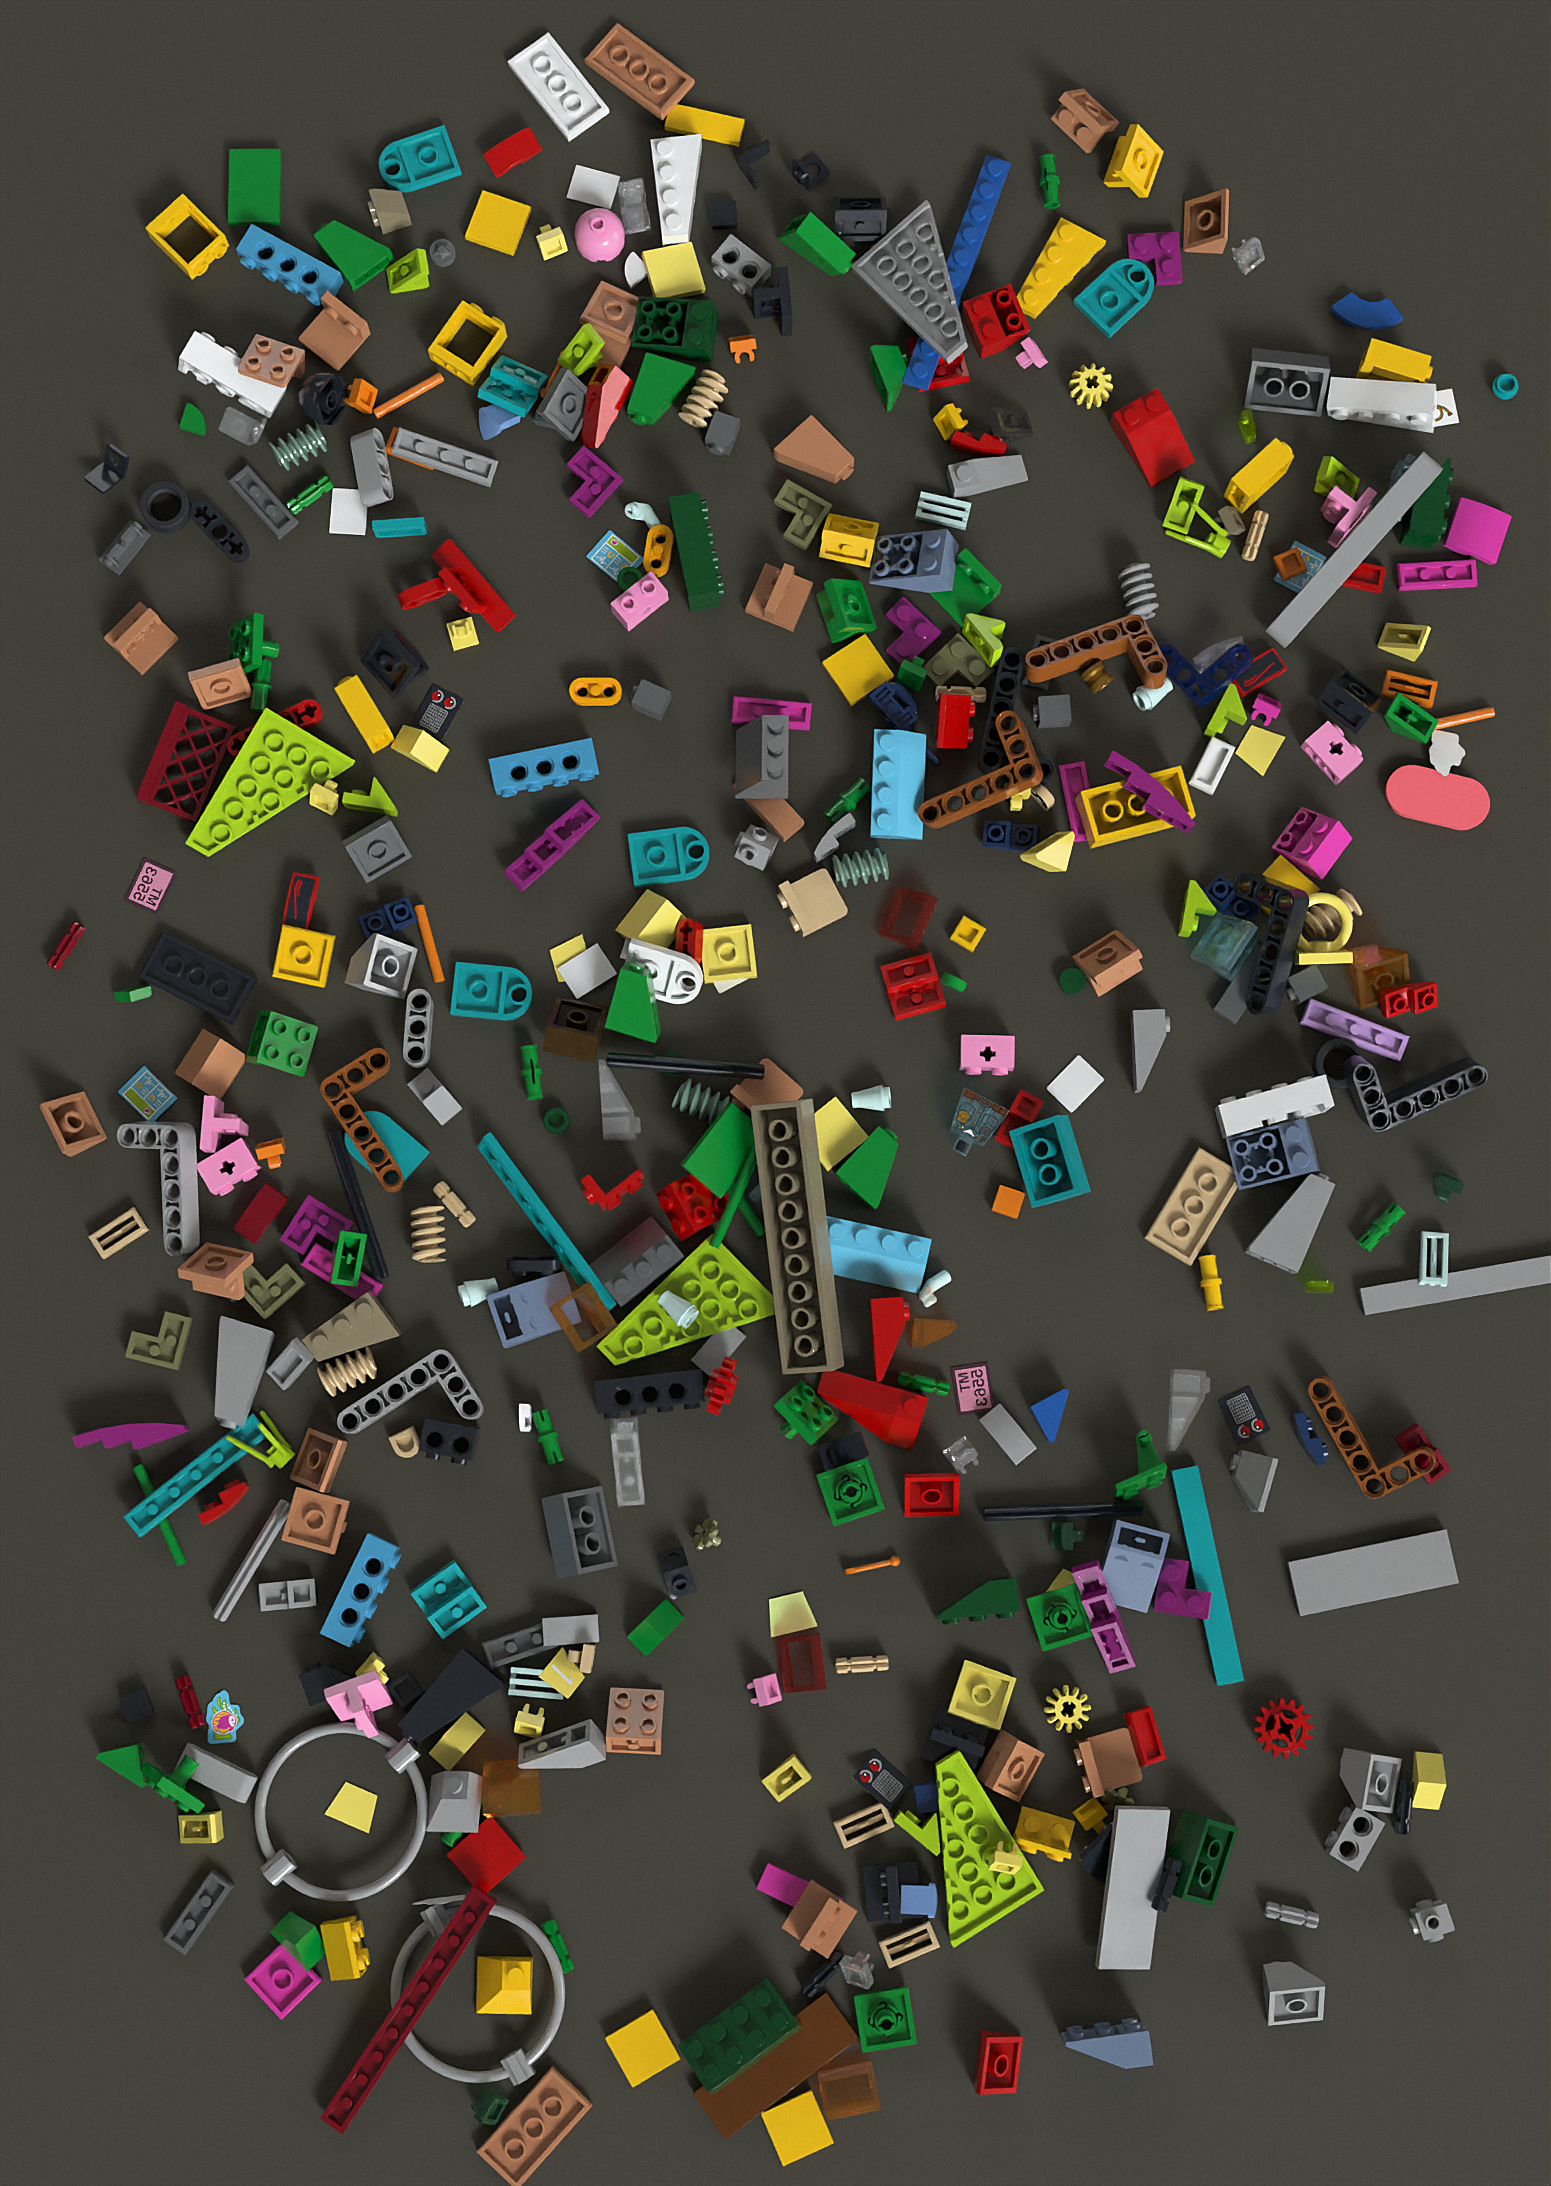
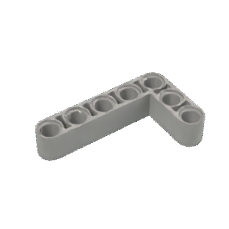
(178, 1178)
(411, 1389)

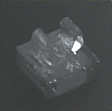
(1248, 255)
(960, 1454)
(857, 1970)

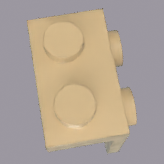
(812, 902)

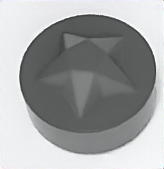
(442, 252)

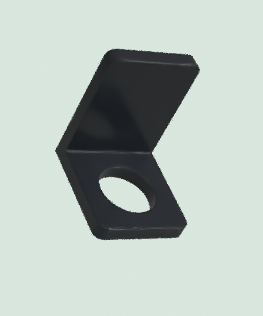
(750, 156)
(804, 176)
(108, 472)
(843, 1450)
(677, 1575)

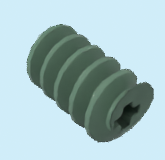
(299, 446)
(860, 867)
(699, 1101)

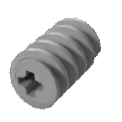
(1137, 589)

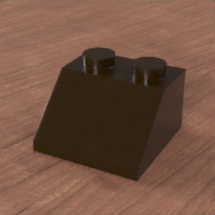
(575, 1029)

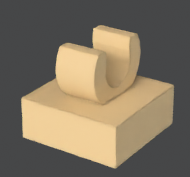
(584, 1657)

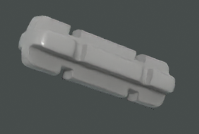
(1291, 1914)

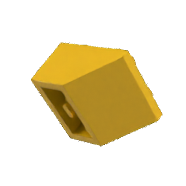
(344, 1947)

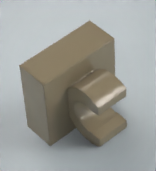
(1231, 520)

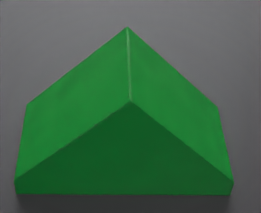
(1409, 719)
(347, 1258)
(655, 1627)
(127, 1762)
(300, 1940)

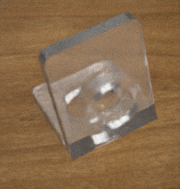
(241, 426)

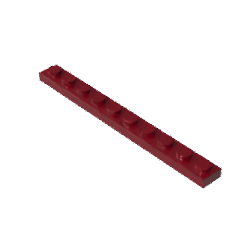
(408, 2009)

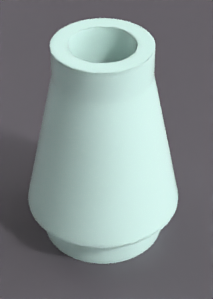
(1148, 698)
(873, 1098)
(476, 1291)
(679, 1309)

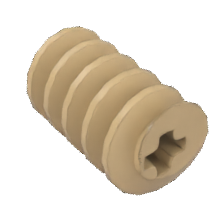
(703, 399)
(1325, 915)
(427, 1234)
(348, 1372)

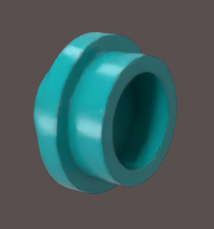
(1505, 386)

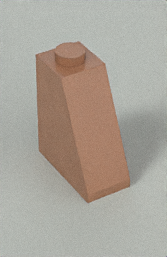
(815, 452)

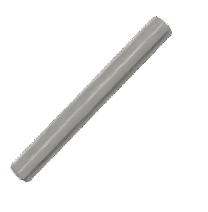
(252, 1560)

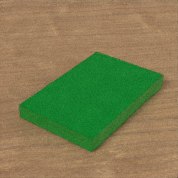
(254, 187)
(722, 1150)

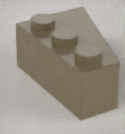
(352, 1328)

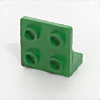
(971, 591)
(281, 1043)

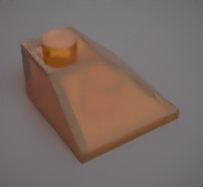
(1376, 970)
(510, 1789)

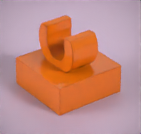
(742, 344)
(362, 396)
(271, 1151)

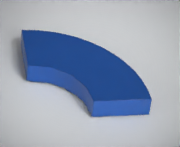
(1366, 314)

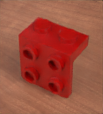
(593, 1192)
(690, 1206)

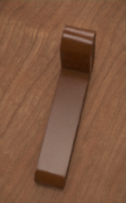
(1100, 649)
(991, 781)
(359, 1120)
(1360, 1446)

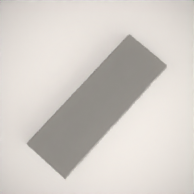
(1372, 1572)
(1130, 1886)

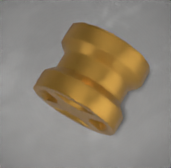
(1097, 677)

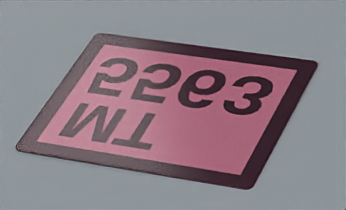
(150, 886)
(973, 1388)

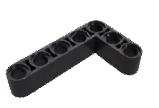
(1006, 700)
(1257, 889)
(1410, 1093)

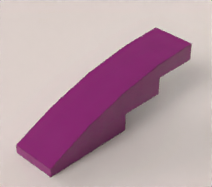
(1157, 798)
(551, 845)
(140, 1435)
(1104, 1617)

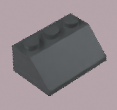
(1286, 382)
(762, 758)
(636, 1261)
(579, 1532)

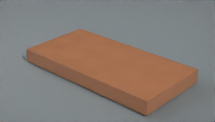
(639, 71)
(534, 2127)

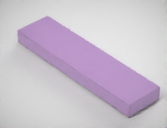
(1353, 1028)

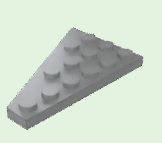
(914, 281)

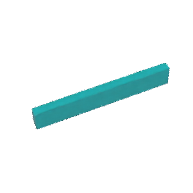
(193, 1478)

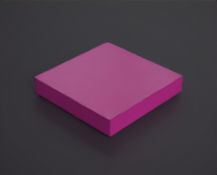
(282, 1981)

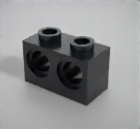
(450, 1434)

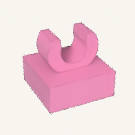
(1031, 354)
(766, 1690)

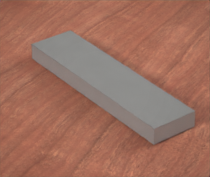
(444, 457)

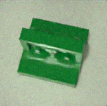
(845, 609)

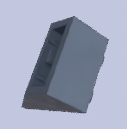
(915, 561)
(1273, 1154)
(523, 1310)
(1133, 1563)
(1120, 2045)

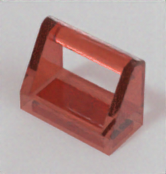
(921, 924)
(817, 1661)

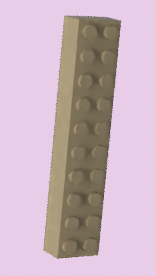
(797, 1236)

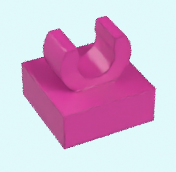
(1266, 705)

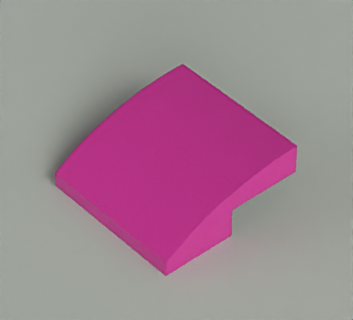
(1477, 530)

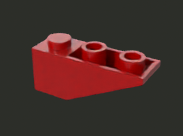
(604, 399)

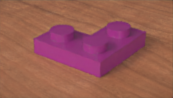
(1163, 250)
(598, 480)
(915, 630)
(312, 1219)
(1174, 1597)

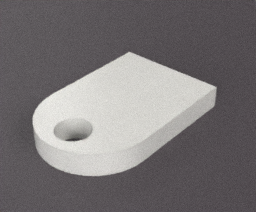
(667, 971)

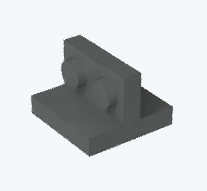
(563, 405)
(377, 849)

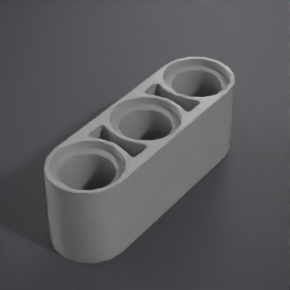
(371, 467)
(414, 1016)
(220, 1774)

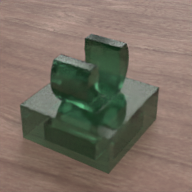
(1446, 1184)
(1064, 1536)
(490, 2107)

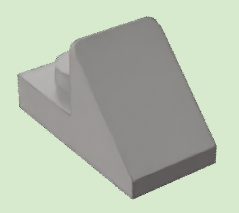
(434, 1096)

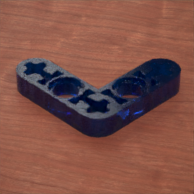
(1205, 679)

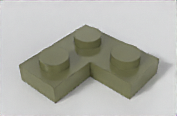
(808, 512)
(961, 658)
(270, 1294)
(166, 1348)

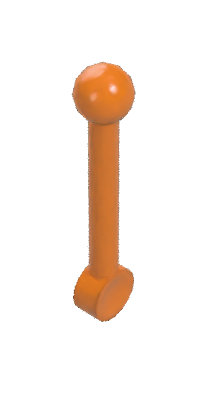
(543, 391)
(894, 1561)

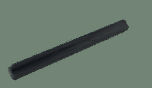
(685, 1065)
(357, 1204)
(1063, 1511)

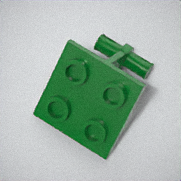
(1149, 1467)

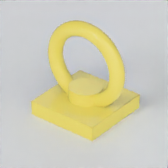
(1327, 951)

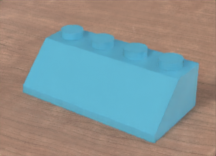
(897, 784)
(877, 1255)

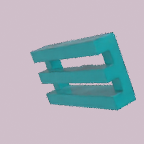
(399, 527)

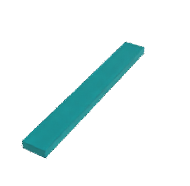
(541, 1217)
(1207, 1574)

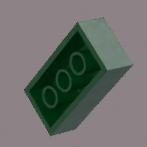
(694, 546)
(740, 2036)

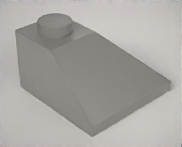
(382, 966)
(1253, 1477)
(1370, 1779)
(454, 1802)
(1292, 1994)

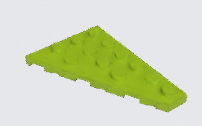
(266, 777)
(712, 1282)
(968, 1840)

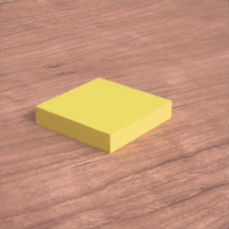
(673, 271)
(728, 954)
(836, 1133)
(981, 1695)

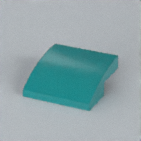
(512, 386)
(448, 1599)

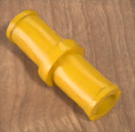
(1211, 1282)

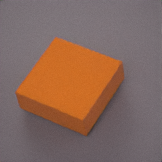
(1290, 564)
(1008, 1202)

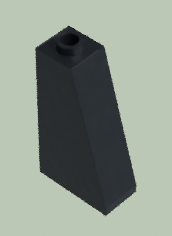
(455, 1691)

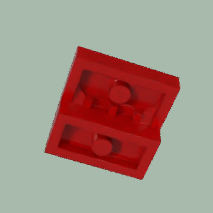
(945, 373)
(913, 986)
(486, 1855)

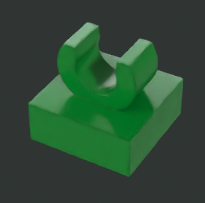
(912, 674)

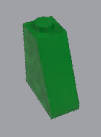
(818, 244)
(352, 253)
(658, 387)
(634, 1004)
(869, 1167)

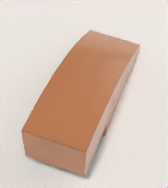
(777, 815)

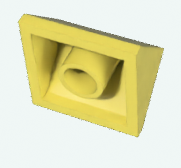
(651, 920)

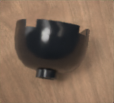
(322, 397)

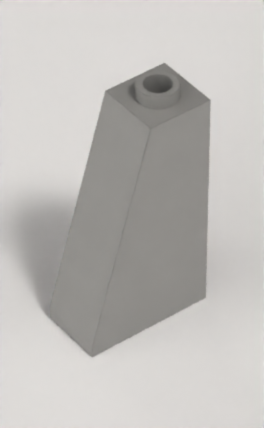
(1291, 1229)
(240, 1365)

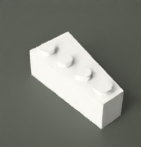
(676, 175)
(220, 365)
(1383, 402)
(1275, 1106)

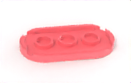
(1437, 799)

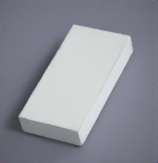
(1212, 765)

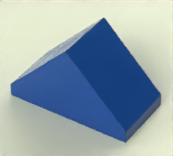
(1049, 1413)

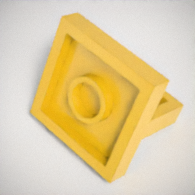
(1134, 162)
(848, 540)

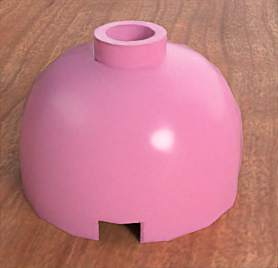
(599, 235)

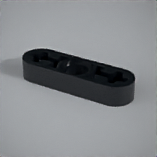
(212, 514)

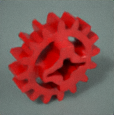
(721, 1385)
(1294, 1722)

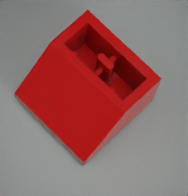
(995, 320)

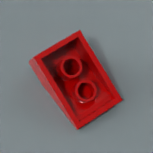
(1152, 437)
(953, 721)
(887, 1324)

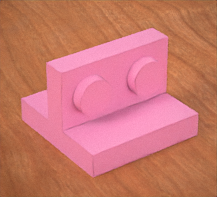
(1345, 512)
(217, 1123)
(358, 1700)

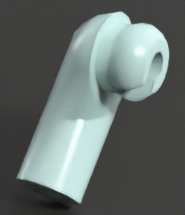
(642, 512)
(926, 1294)

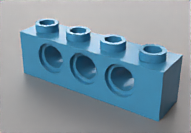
(258, 242)
(555, 756)
(335, 1625)

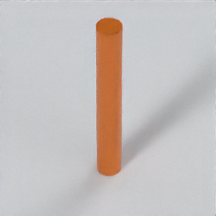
(408, 395)
(1465, 717)
(429, 943)

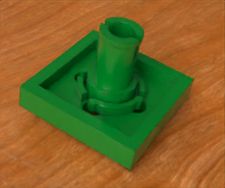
(248, 642)
(804, 1413)
(841, 1510)
(1060, 1617)
(174, 1785)
(901, 2030)

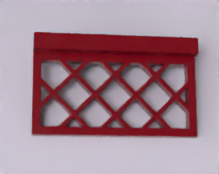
(164, 752)

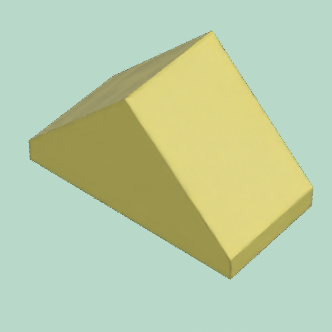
(1404, 639)
(420, 747)
(1052, 852)
(457, 1741)
(787, 1778)
(1428, 1780)
(201, 1827)

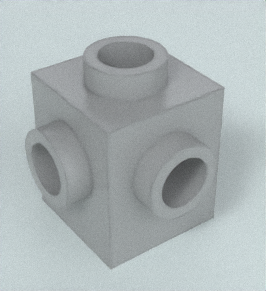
(755, 846)
(1439, 1924)

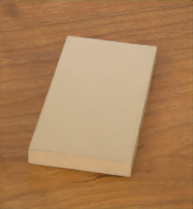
(1193, 1207)

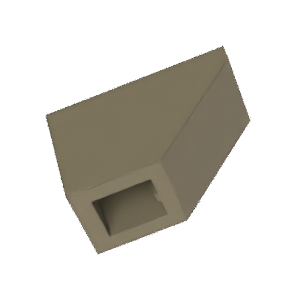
(388, 210)

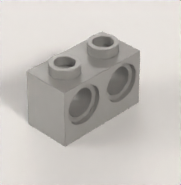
(745, 262)
(1360, 1840)

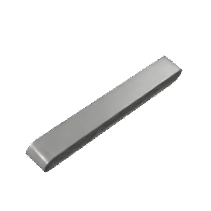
(1354, 549)

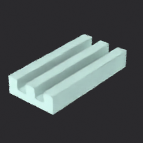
(943, 510)
(1432, 1280)
(513, 1681)

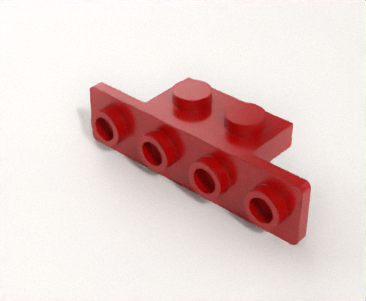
(471, 587)

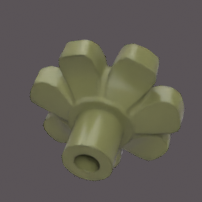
(707, 1534)
(1116, 1798)

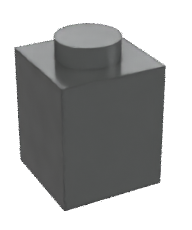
(722, 433)
(650, 699)
(1052, 711)
(1305, 985)

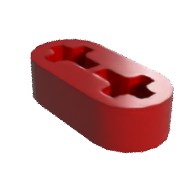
(421, 594)
(692, 941)

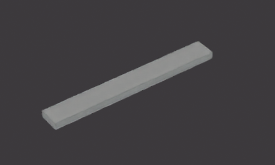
(1459, 1285)

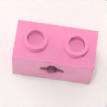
(639, 601)
(1336, 765)
(974, 1045)
(214, 1167)

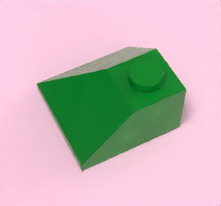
(888, 371)

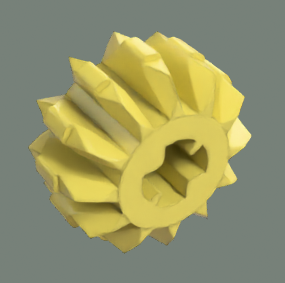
(1092, 376)
(1076, 1709)

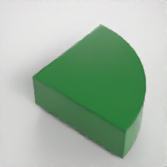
(193, 421)
(133, 994)

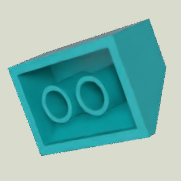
(1049, 1161)

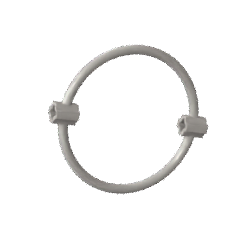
(281, 1864)
(516, 2064)

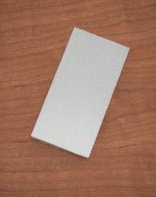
(558, 86)

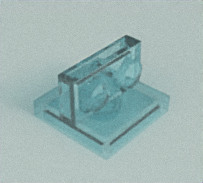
(1226, 945)

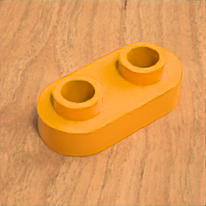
(658, 552)
(596, 689)

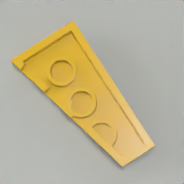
(1058, 263)

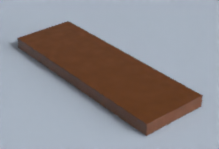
(820, 2040)

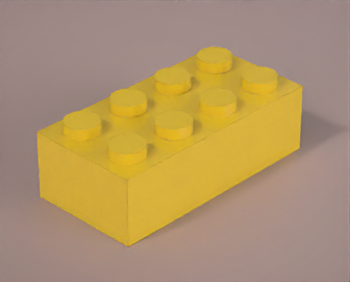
(1116, 814)

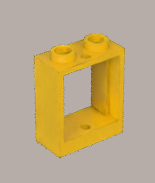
(171, 219)
(1393, 363)
(454, 364)
(1259, 475)
(364, 713)

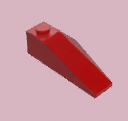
(881, 1409)

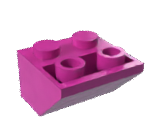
(1312, 842)

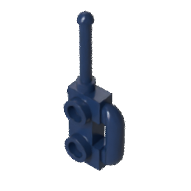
(898, 717)

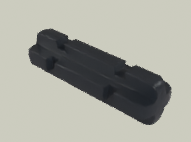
(1404, 1807)
(1166, 1884)
(822, 1974)

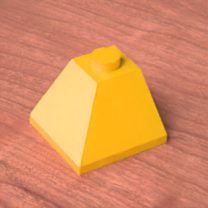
(504, 1985)

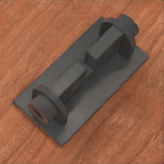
(124, 547)

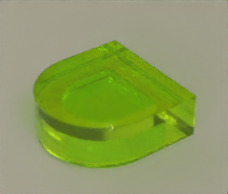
(1322, 1287)

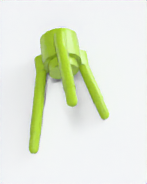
(1214, 543)
(279, 1453)

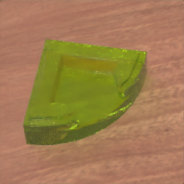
(1247, 426)

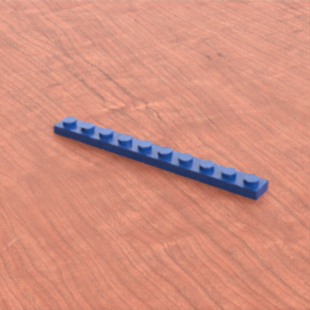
(962, 258)

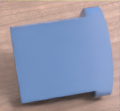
(494, 420)
(919, 1899)

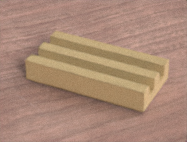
(138, 1221)
(842, 1833)
(907, 1932)

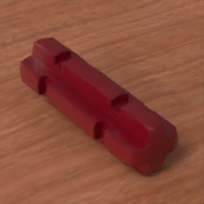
(65, 946)
(189, 1701)

